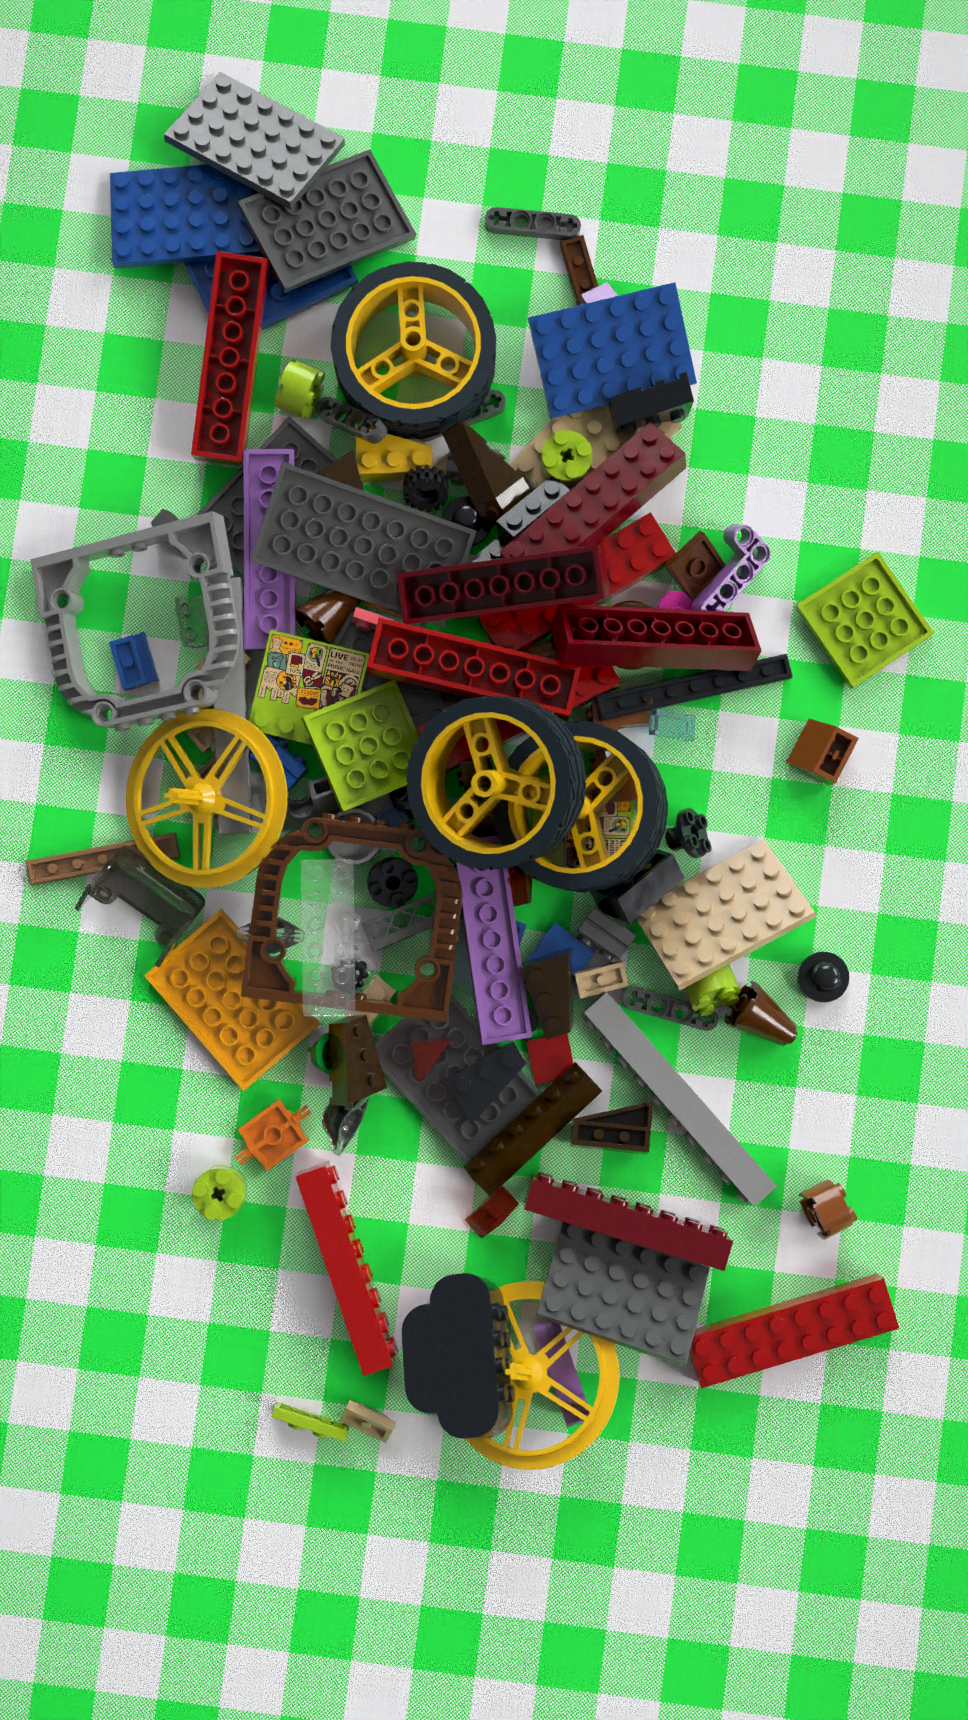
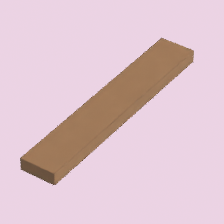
(89, 860)

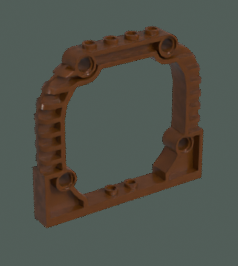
(426, 995)

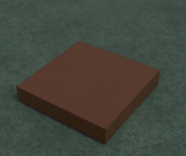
(695, 565)

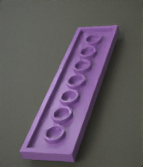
(267, 592)
(493, 953)

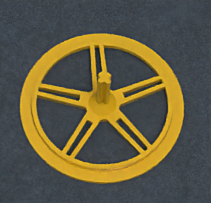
(204, 798)
(530, 1375)

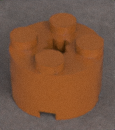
(827, 1209)

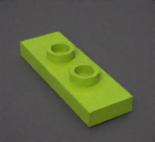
(302, 1419)

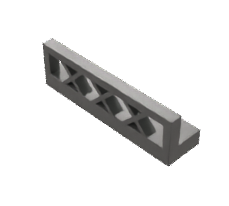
(404, 933)

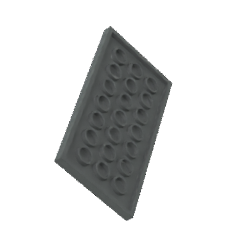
(352, 537)

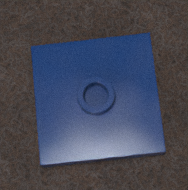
(559, 939)

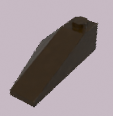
(486, 475)

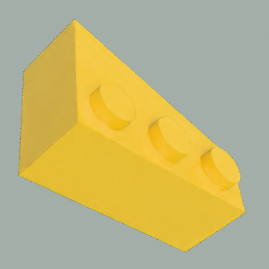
(390, 458)

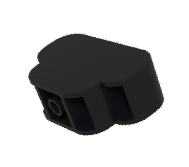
(459, 1357)

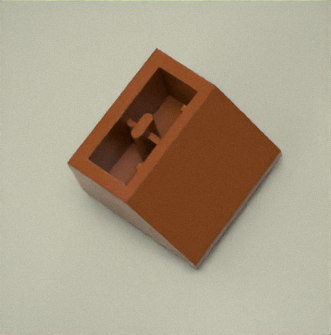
(822, 751)

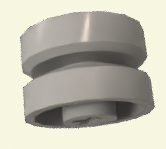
(358, 853)

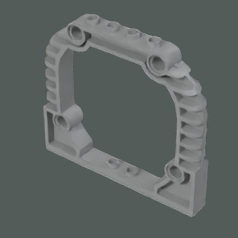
(61, 577)

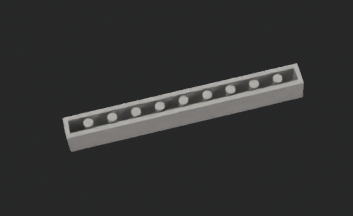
(233, 698)
(679, 1098)

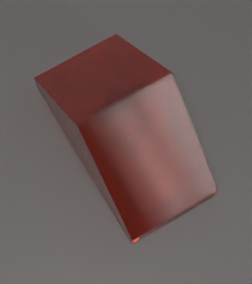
(520, 886)
(426, 1054)
(492, 1212)

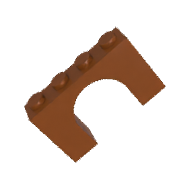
(642, 719)

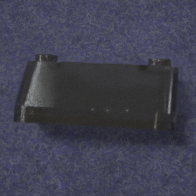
(148, 891)

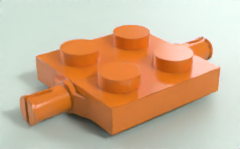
(273, 1134)

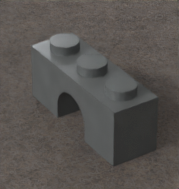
(318, 801)

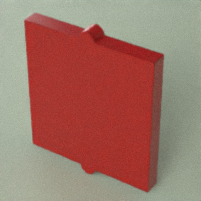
(549, 1057)

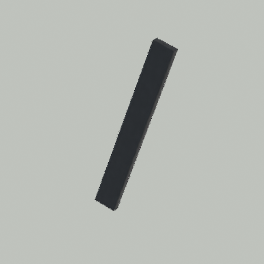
(691, 688)

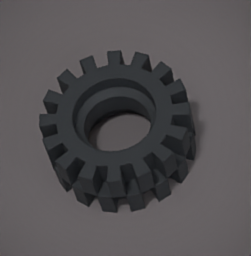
(422, 478)

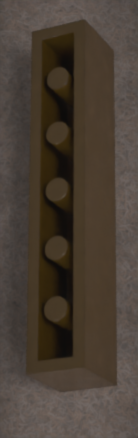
(532, 1129)

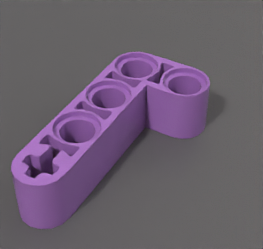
(727, 576)
(562, 1370)

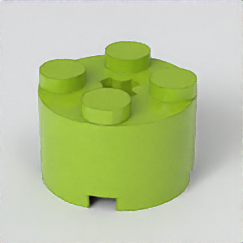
(299, 389)
(562, 445)
(714, 991)
(214, 1206)

